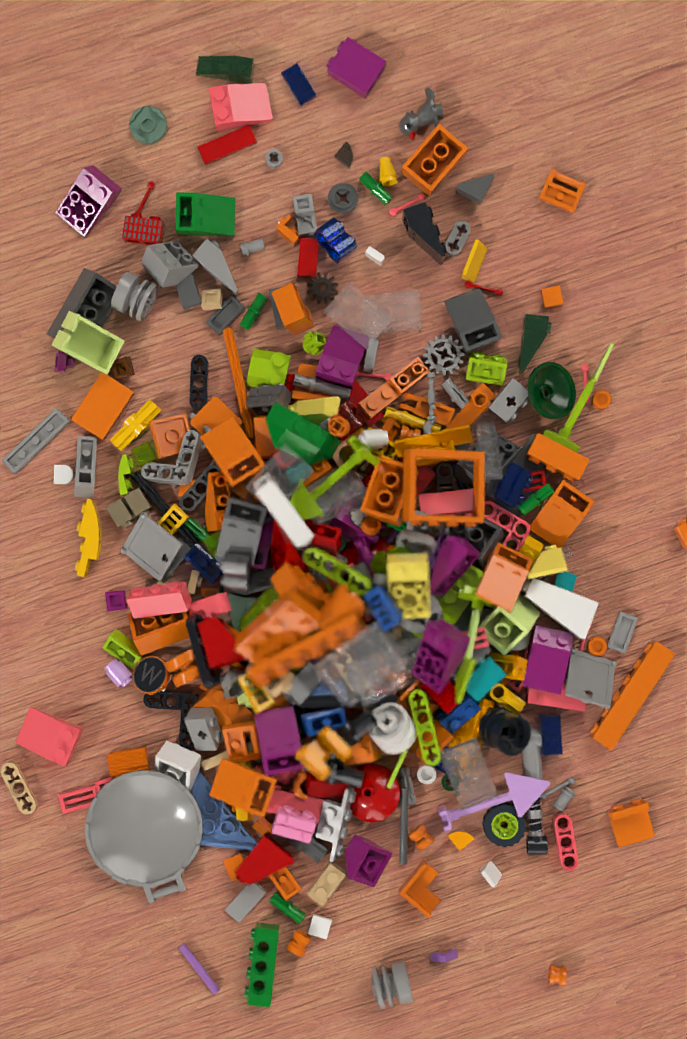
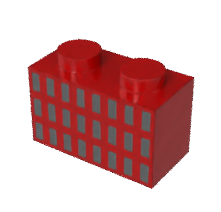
(143, 230)

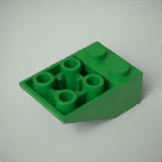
(204, 215)

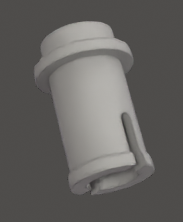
(252, 246)
(564, 798)

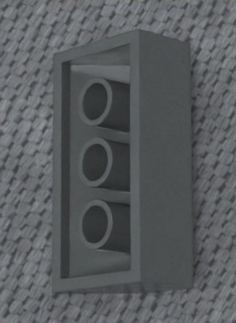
(88, 298)

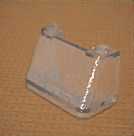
(361, 663)

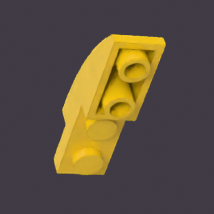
(90, 529)

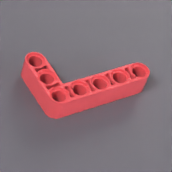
(510, 527)

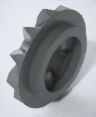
(342, 189)

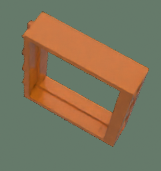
(409, 483)

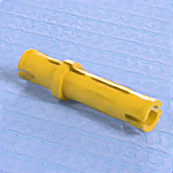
(405, 418)

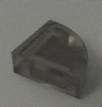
(345, 155)

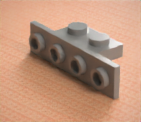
(334, 821)

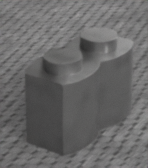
(236, 573)

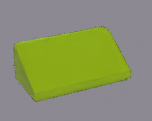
(123, 649)

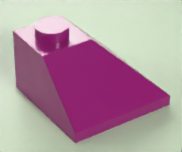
(365, 860)

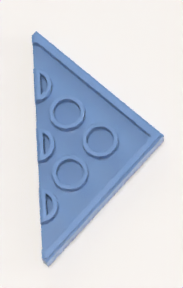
(218, 820)

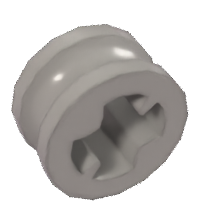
(273, 152)

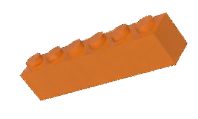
(632, 694)

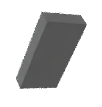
(224, 317)

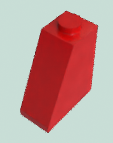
(219, 643)
(263, 861)

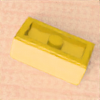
(474, 261)

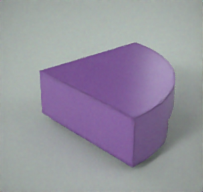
(444, 957)

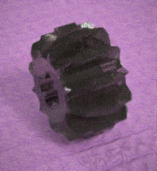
(318, 283)

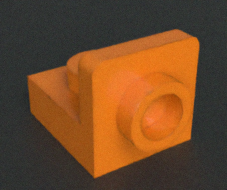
(290, 233)

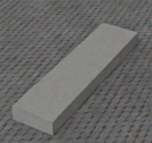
(36, 441)

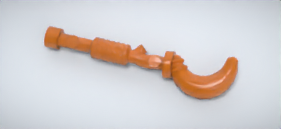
(301, 777)

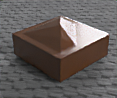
(123, 368)

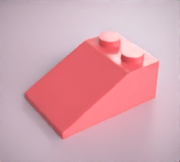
(240, 105)
(49, 736)

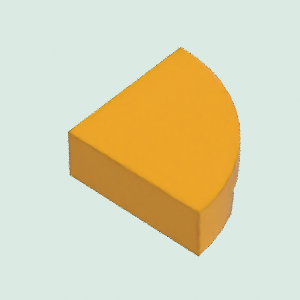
(460, 839)

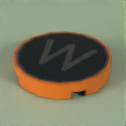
(150, 675)

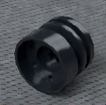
(505, 731)

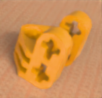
(319, 751)

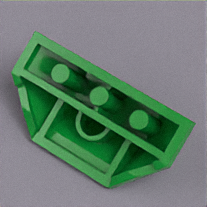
(300, 435)

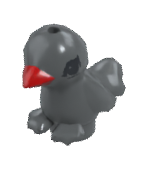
(427, 115)

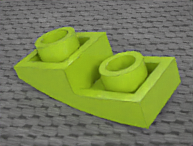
(125, 469)

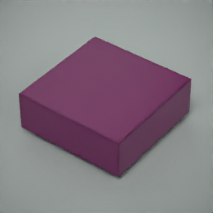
(116, 600)

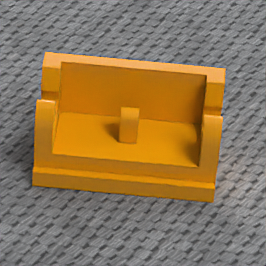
(512, 666)

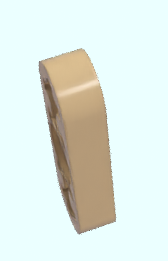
(20, 803)

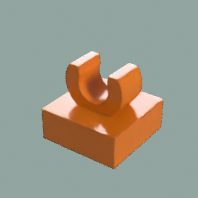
(391, 427)

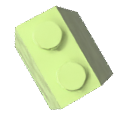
(508, 628)

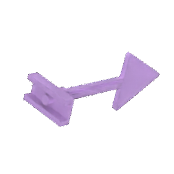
(522, 791)

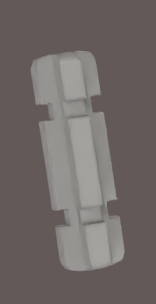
(407, 782)

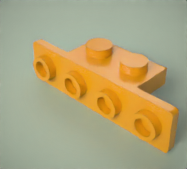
(438, 440)
(471, 728)

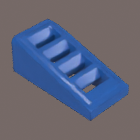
(382, 617)

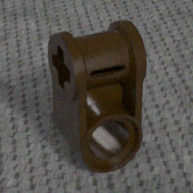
(362, 468)
(444, 482)

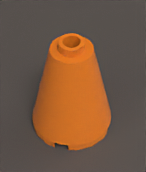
(339, 606)

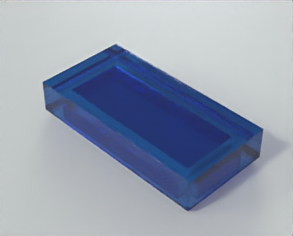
(298, 84)

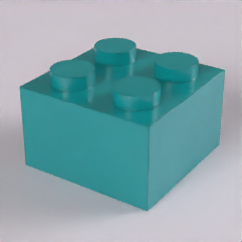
(483, 678)

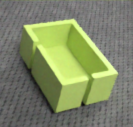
(88, 342)

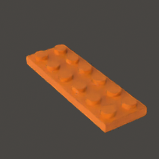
(303, 651)

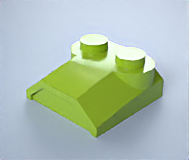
(267, 368)

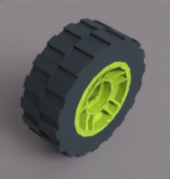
(500, 835)

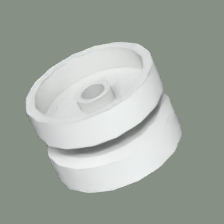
(394, 729)

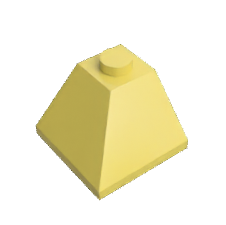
(548, 562)

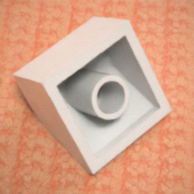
(178, 763)

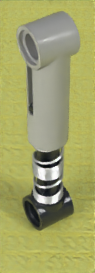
(532, 767)

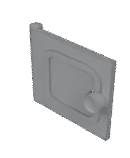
(148, 545)
(590, 675)

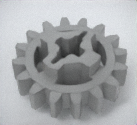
(440, 362)

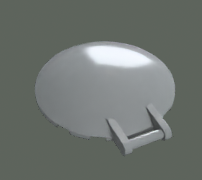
(144, 831)

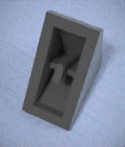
(475, 189)

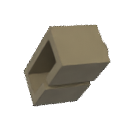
(129, 508)

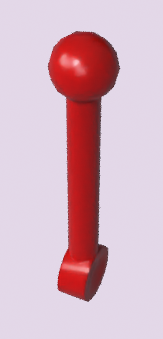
(151, 186)
(468, 284)

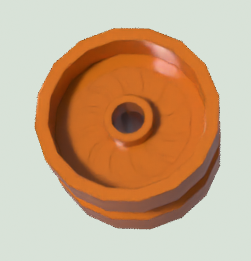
(188, 666)

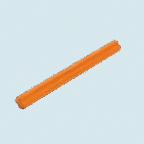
(239, 382)

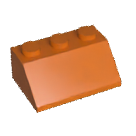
(385, 492)
(158, 631)
(226, 710)

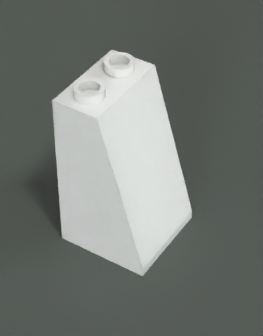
(564, 607)

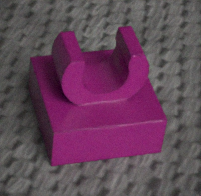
(62, 362)

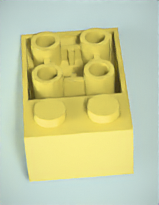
(409, 584)

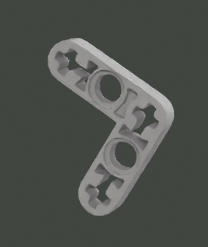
(181, 466)

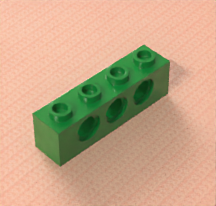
(262, 995)

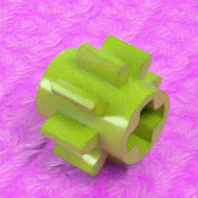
(314, 342)

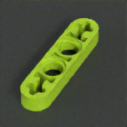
(338, 568)
(422, 727)

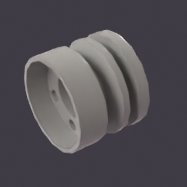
(138, 298)
(391, 985)

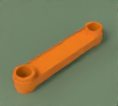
(468, 415)

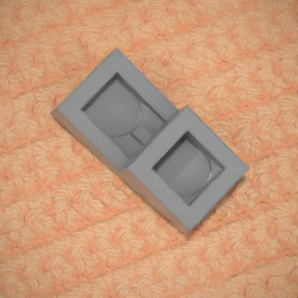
(305, 215)
(245, 901)

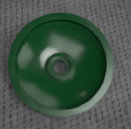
(551, 390)

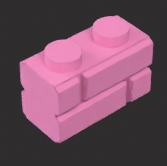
(294, 823)

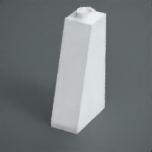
(283, 510)

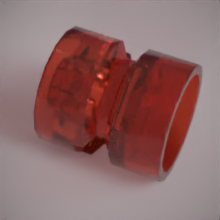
(355, 419)

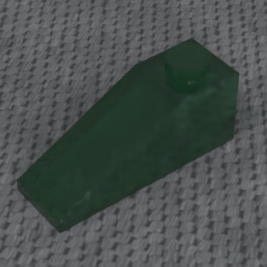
(226, 68)
(533, 334)

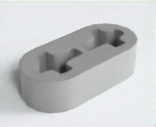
(453, 236)
(370, 356)

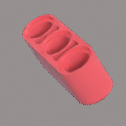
(211, 606)
(570, 849)

